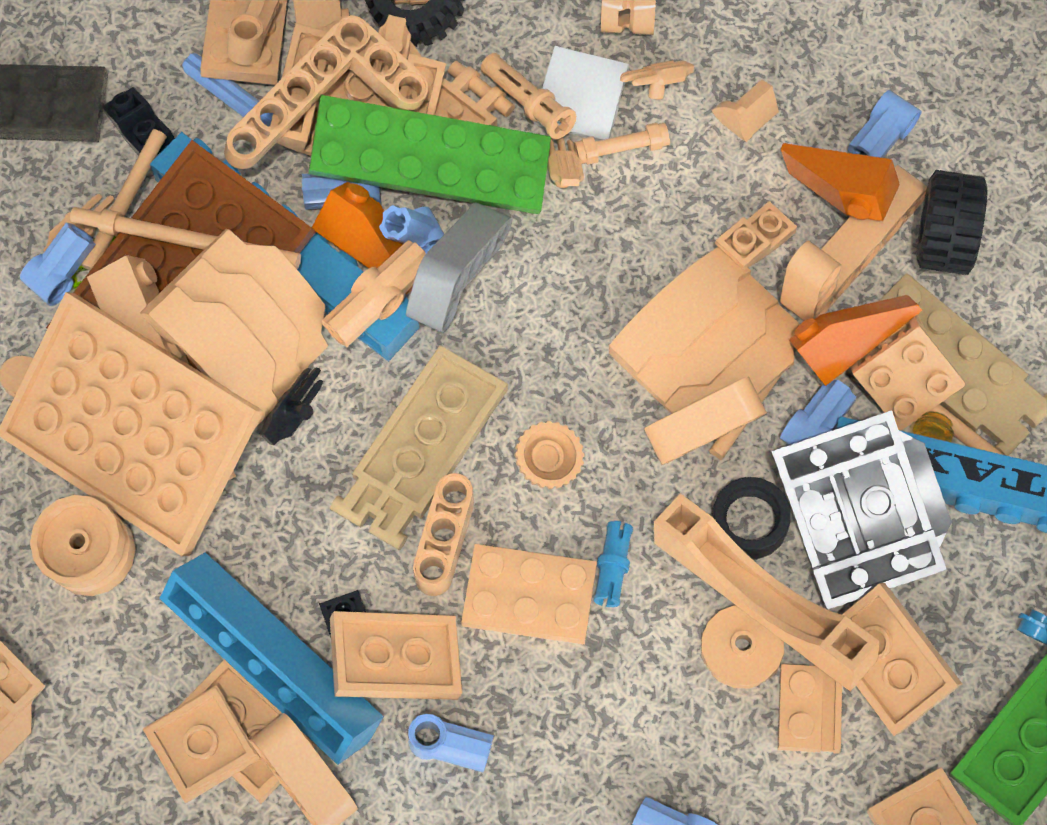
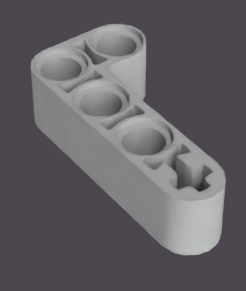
(454, 263)

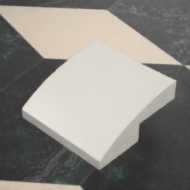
(588, 87)

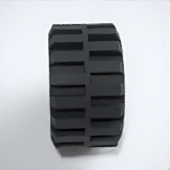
(422, 22)
(952, 222)

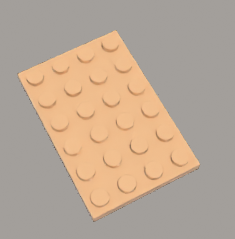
(129, 423)

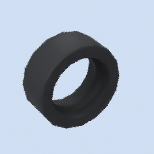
(765, 491)

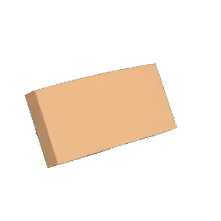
(757, 236)

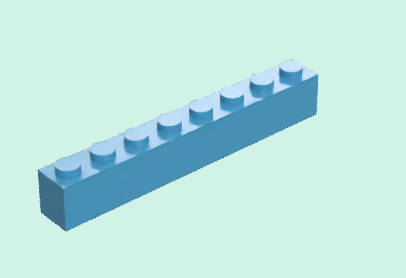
(323, 267)

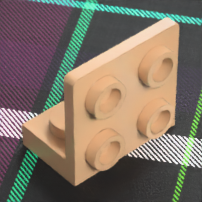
(907, 374)

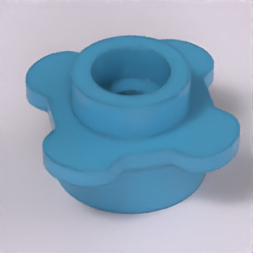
(1034, 626)

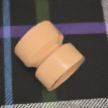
(632, 14)

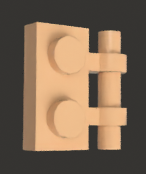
(457, 105)

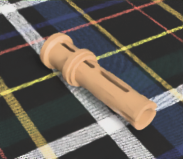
(537, 103)

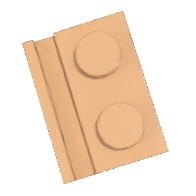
(809, 710)

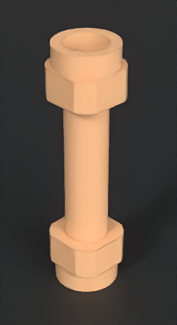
(654, 136)

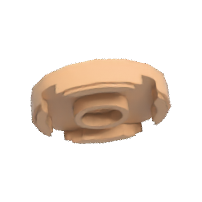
(733, 665)

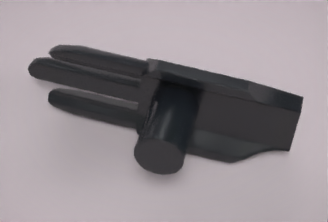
(290, 410)

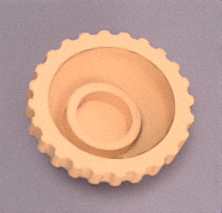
(549, 455)

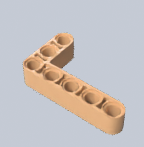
(317, 83)
(822, 275)

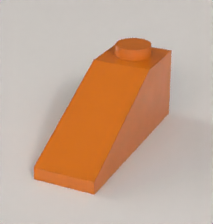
(849, 181)
(352, 224)
(845, 336)

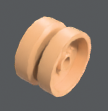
(82, 545)

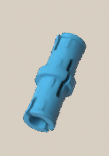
(613, 564)

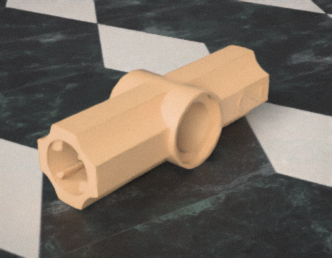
(375, 294)

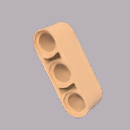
(705, 420)
(448, 516)
(303, 773)

